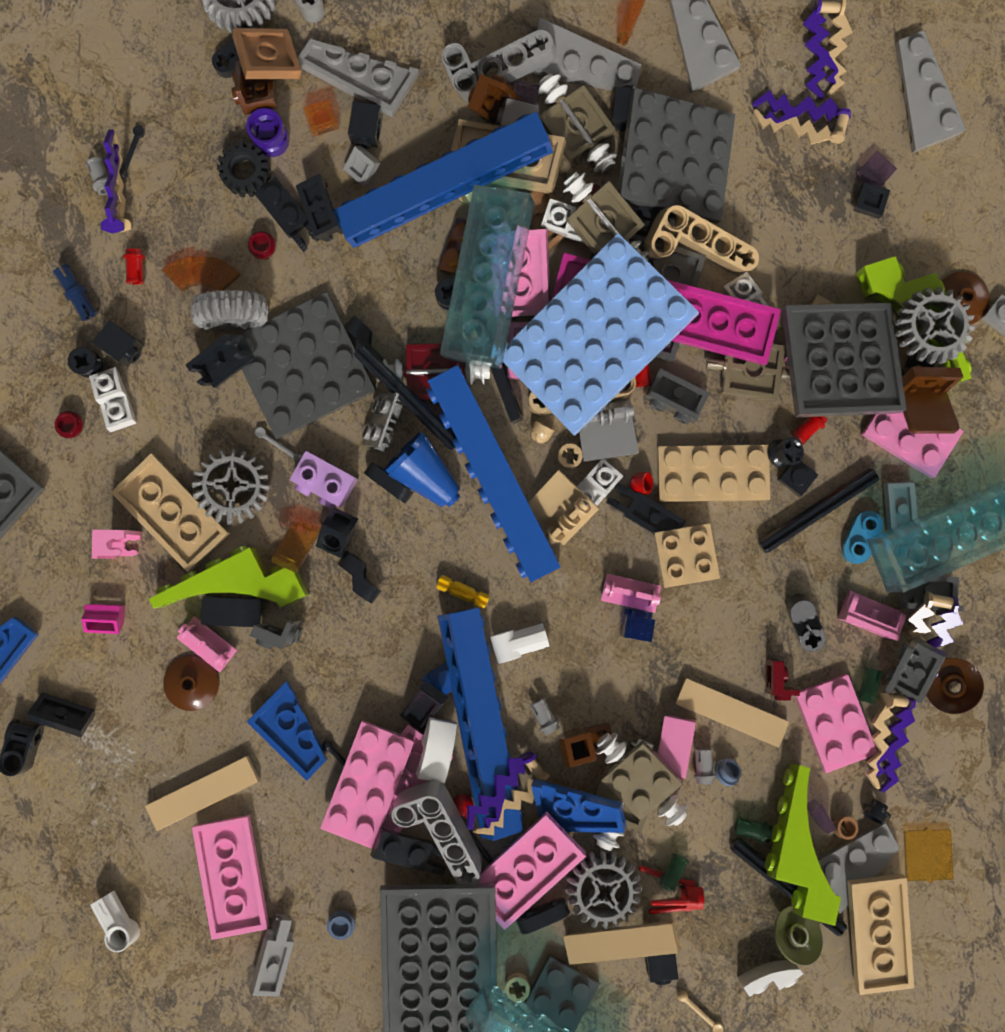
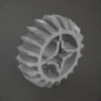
(238, 13)
(229, 310)
(953, 338)
(217, 485)
(594, 897)

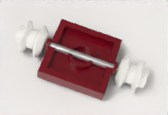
(425, 363)

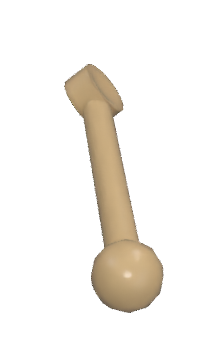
(715, 1026)

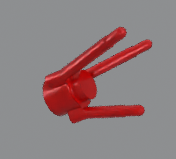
(687, 899)

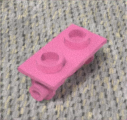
(631, 593)
(206, 643)

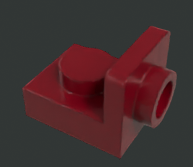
(775, 678)

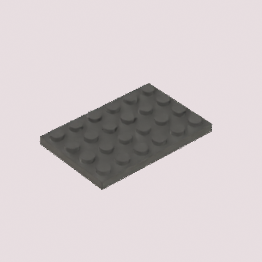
(435, 954)

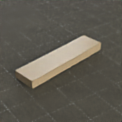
(731, 712)
(202, 793)
(622, 942)

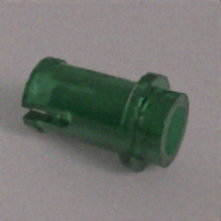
(870, 686)
(753, 829)
(673, 873)

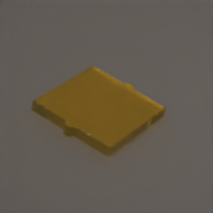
(928, 855)

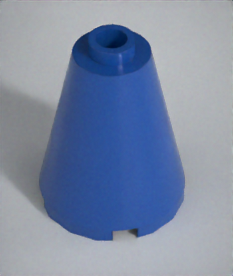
(424, 471)

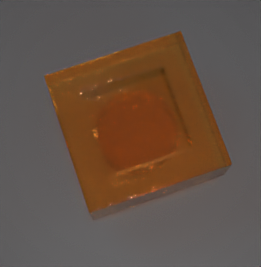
(321, 118)

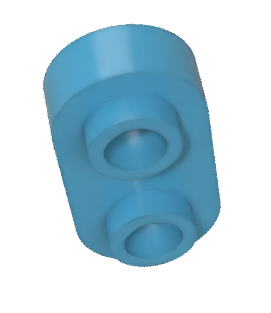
(858, 534)

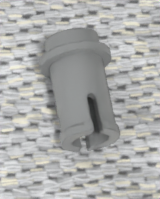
(98, 173)
(544, 717)
(704, 766)

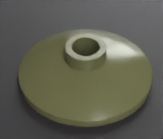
(807, 939)

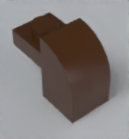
(580, 746)

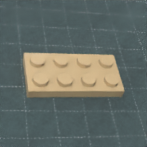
(537, 176)
(713, 473)
(170, 512)
(880, 934)

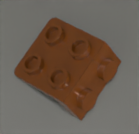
(927, 399)

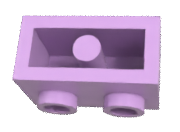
(323, 480)

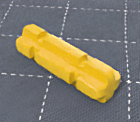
(462, 591)

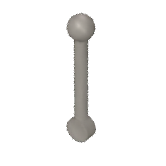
(261, 432)

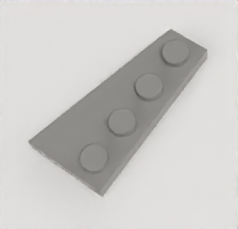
(702, 42)
(586, 62)
(359, 75)
(927, 96)

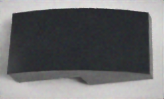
(230, 611)

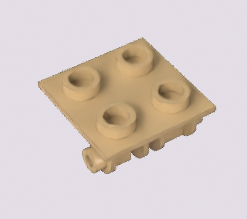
(562, 508)
(687, 555)

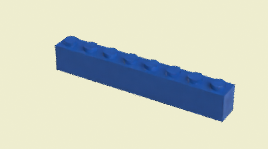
(444, 179)
(493, 473)
(478, 711)

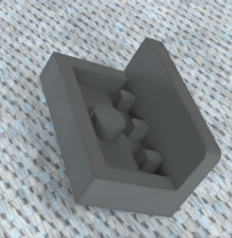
(676, 396)
(940, 586)
(272, 636)
(916, 670)

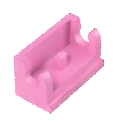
(111, 543)
(872, 616)
(677, 743)

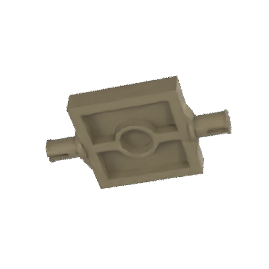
(752, 379)

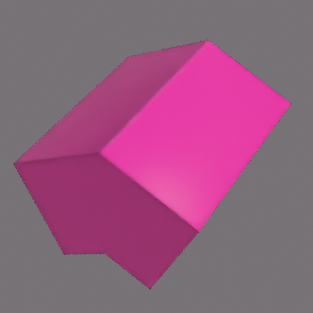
(103, 618)

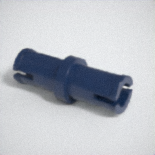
(75, 292)

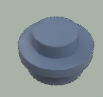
(727, 771)
(341, 925)

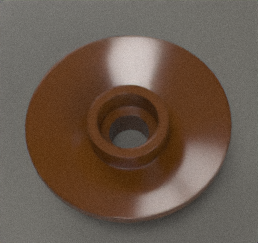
(976, 290)
(961, 672)
(204, 679)

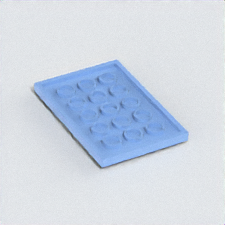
(597, 334)

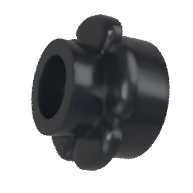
(876, 811)

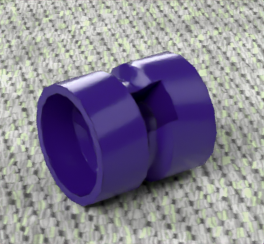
(268, 132)

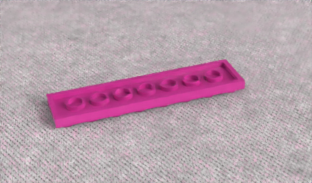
(723, 322)

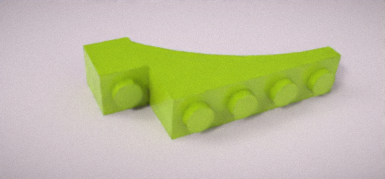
(886, 284)
(238, 574)
(794, 855)

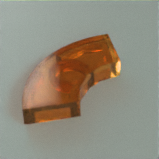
(201, 271)

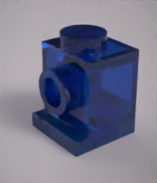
(637, 625)

